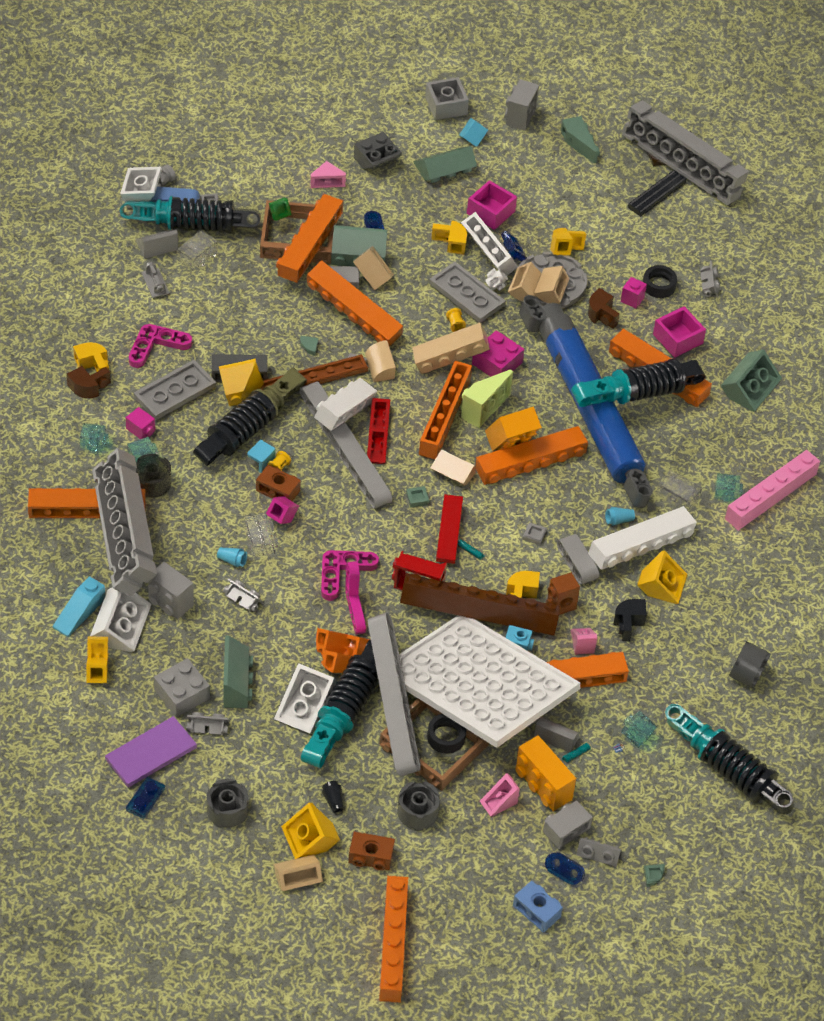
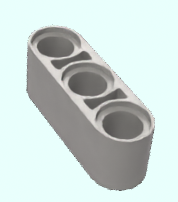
(578, 559)

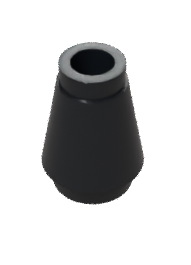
(333, 794)

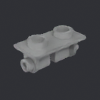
(710, 274)
(154, 281)
(249, 599)
(214, 722)
(598, 852)

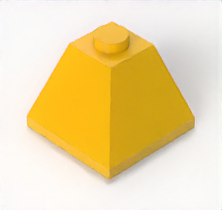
(240, 380)
(663, 579)
(309, 832)

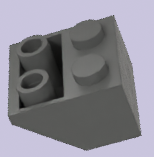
(375, 151)

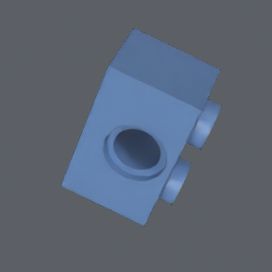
(541, 917)

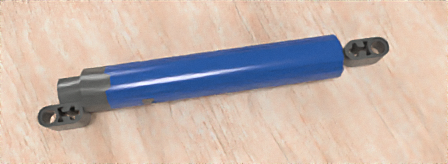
(601, 419)

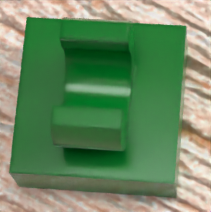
(280, 209)

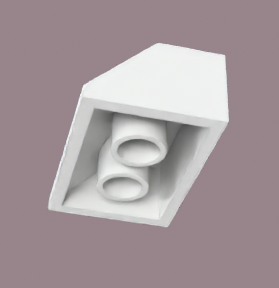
(121, 619)

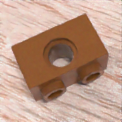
(276, 483)
(564, 592)
(381, 846)

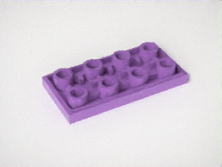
(150, 751)

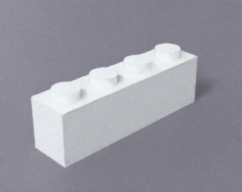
(489, 244)
(344, 404)

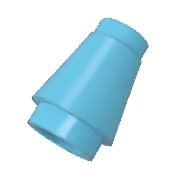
(619, 515)
(233, 556)

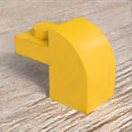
(453, 234)
(565, 241)
(91, 355)
(524, 584)
(97, 660)

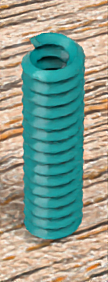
(470, 549)
(576, 752)

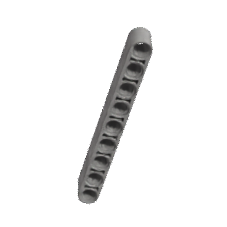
(349, 451)
(394, 694)

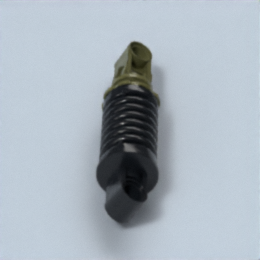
(248, 417)

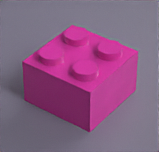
(492, 204)
(679, 331)
(501, 357)

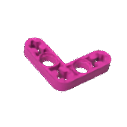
(155, 336)
(340, 564)
(352, 596)

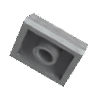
(158, 243)

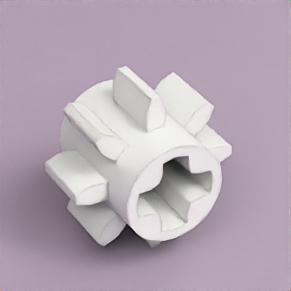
(496, 279)

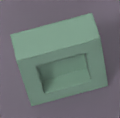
(417, 496)

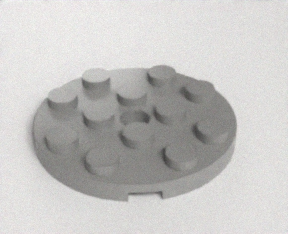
(578, 279)

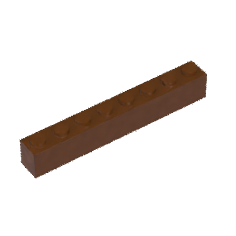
(480, 604)

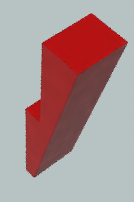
(378, 430)
(449, 529)

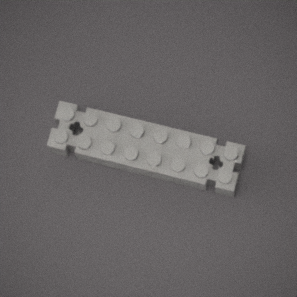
(690, 154)
(124, 522)

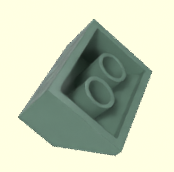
(446, 164)
(353, 241)
(752, 380)
(237, 674)

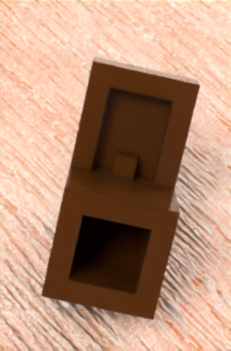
(601, 308)
(88, 385)

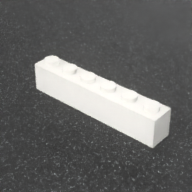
(642, 538)

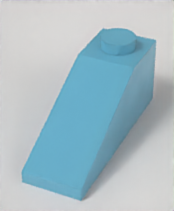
(80, 606)

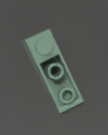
(578, 137)

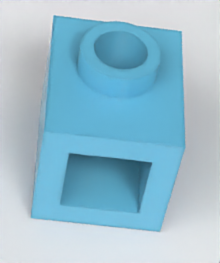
(521, 637)

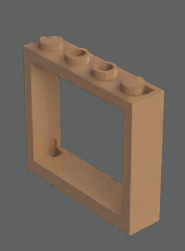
(276, 250)
(432, 776)

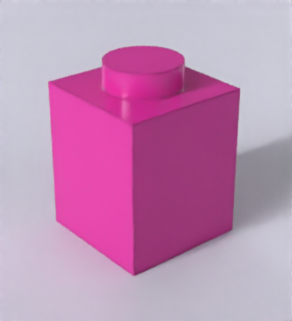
(633, 292)
(140, 423)
(282, 510)

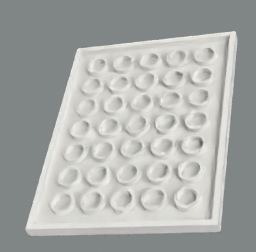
(483, 679)

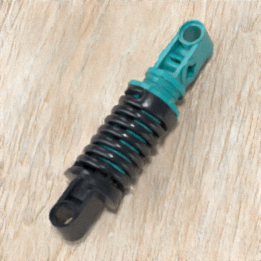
(191, 215)
(639, 382)
(342, 706)
(731, 760)

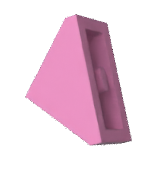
(327, 176)
(584, 640)
(501, 796)

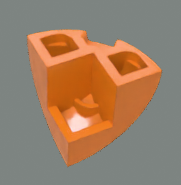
(338, 648)

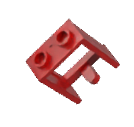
(418, 566)

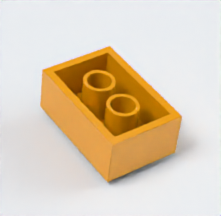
(513, 429)
(545, 773)

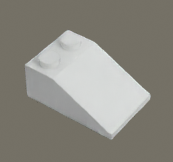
(304, 698)

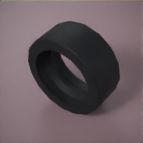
(664, 272)
(441, 745)

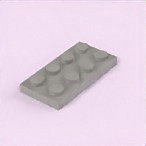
(467, 292)
(174, 389)

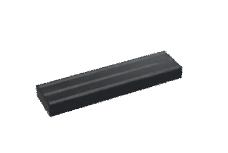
(657, 193)

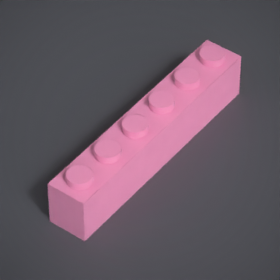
(772, 490)

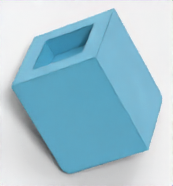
(473, 132)
(262, 453)

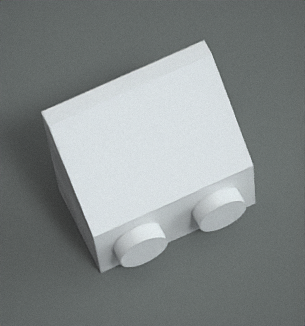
(140, 184)

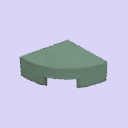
(309, 344)
(653, 873)

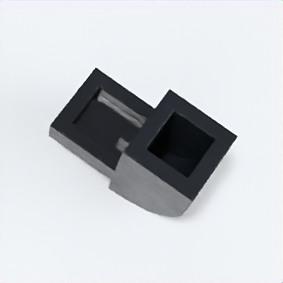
(629, 614)

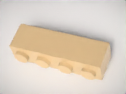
(450, 348)

